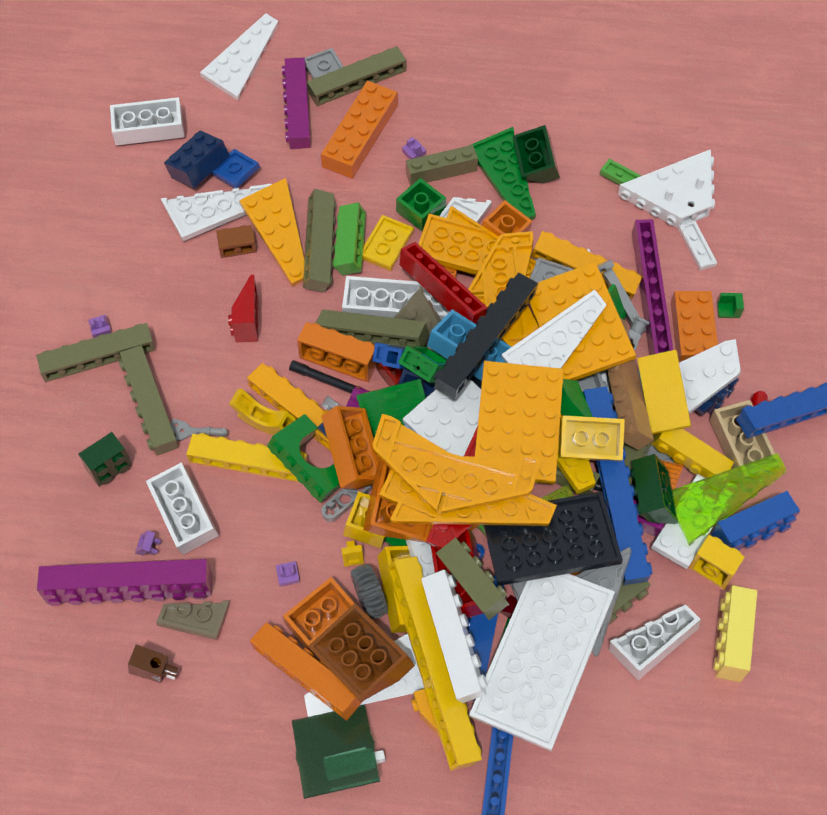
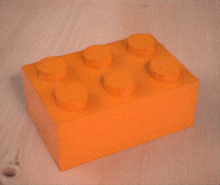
(317, 612)

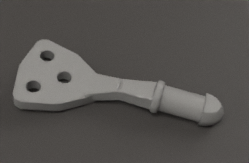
(188, 430)

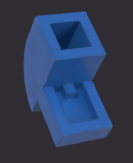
(388, 355)

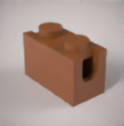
(236, 241)

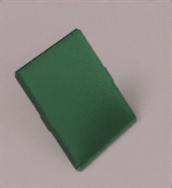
(334, 752)

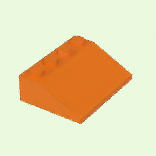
(381, 510)

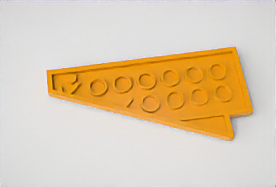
(459, 242)

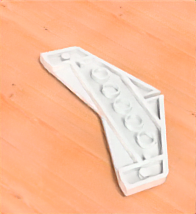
(704, 373)

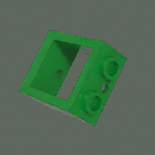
(425, 358)

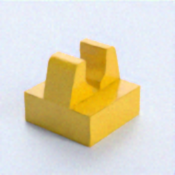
(352, 554)

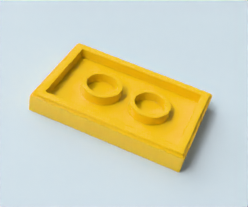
(386, 242)

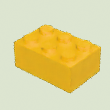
(591, 438)

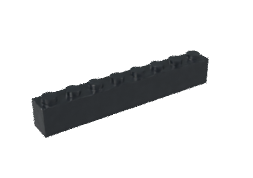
(485, 336)

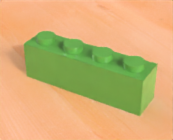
(349, 239)

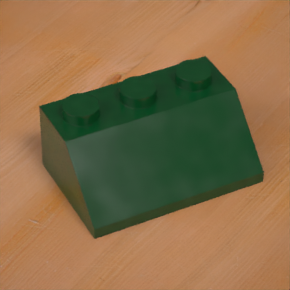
(536, 155)
(654, 490)

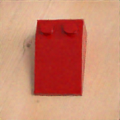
(244, 314)

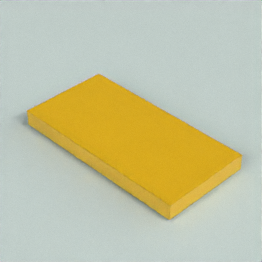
(664, 392)

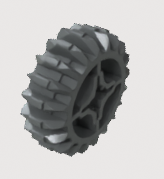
(369, 591)

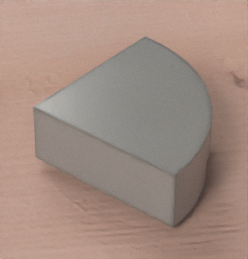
(606, 265)

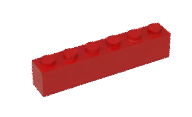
(440, 282)

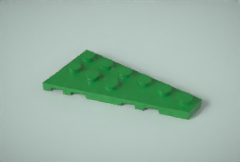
(500, 165)

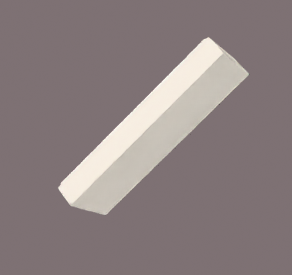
(697, 245)

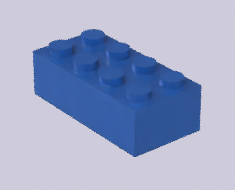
(757, 522)

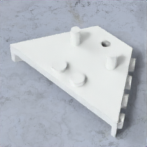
(672, 188)

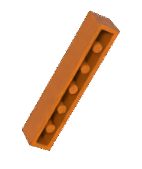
(304, 669)

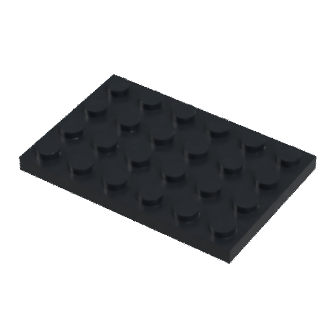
(574, 541)

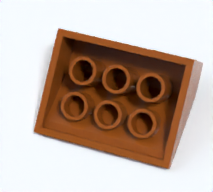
(361, 654)

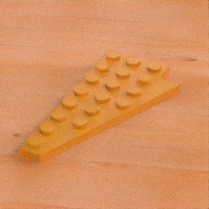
(414, 510)

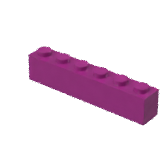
(297, 103)

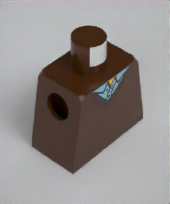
(142, 665)

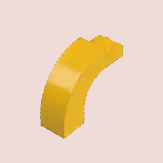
(259, 416)

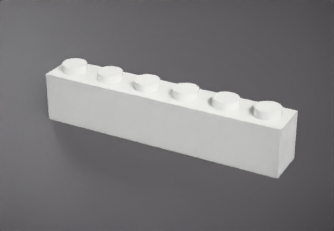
(454, 637)

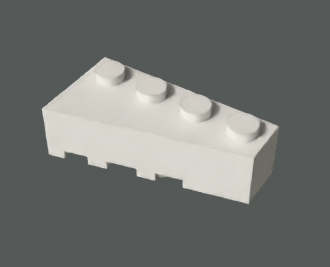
(650, 644)

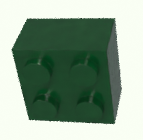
(105, 459)

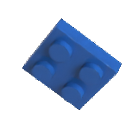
(236, 169)

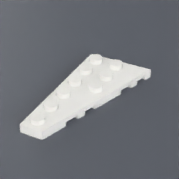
(559, 337)

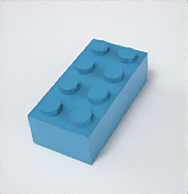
(453, 330)

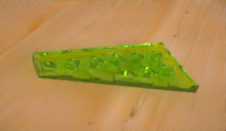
(718, 496)

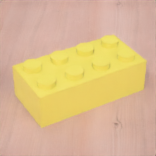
(736, 634)

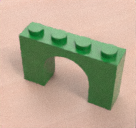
(285, 446)

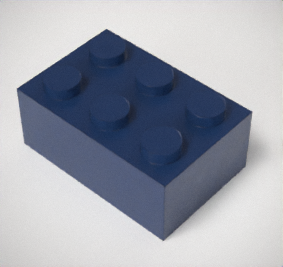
(196, 159)

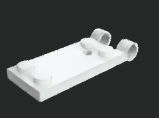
(673, 544)

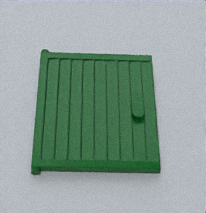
(391, 401)

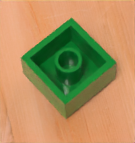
(419, 202)

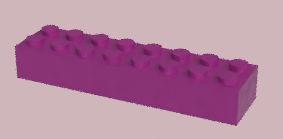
(124, 581)

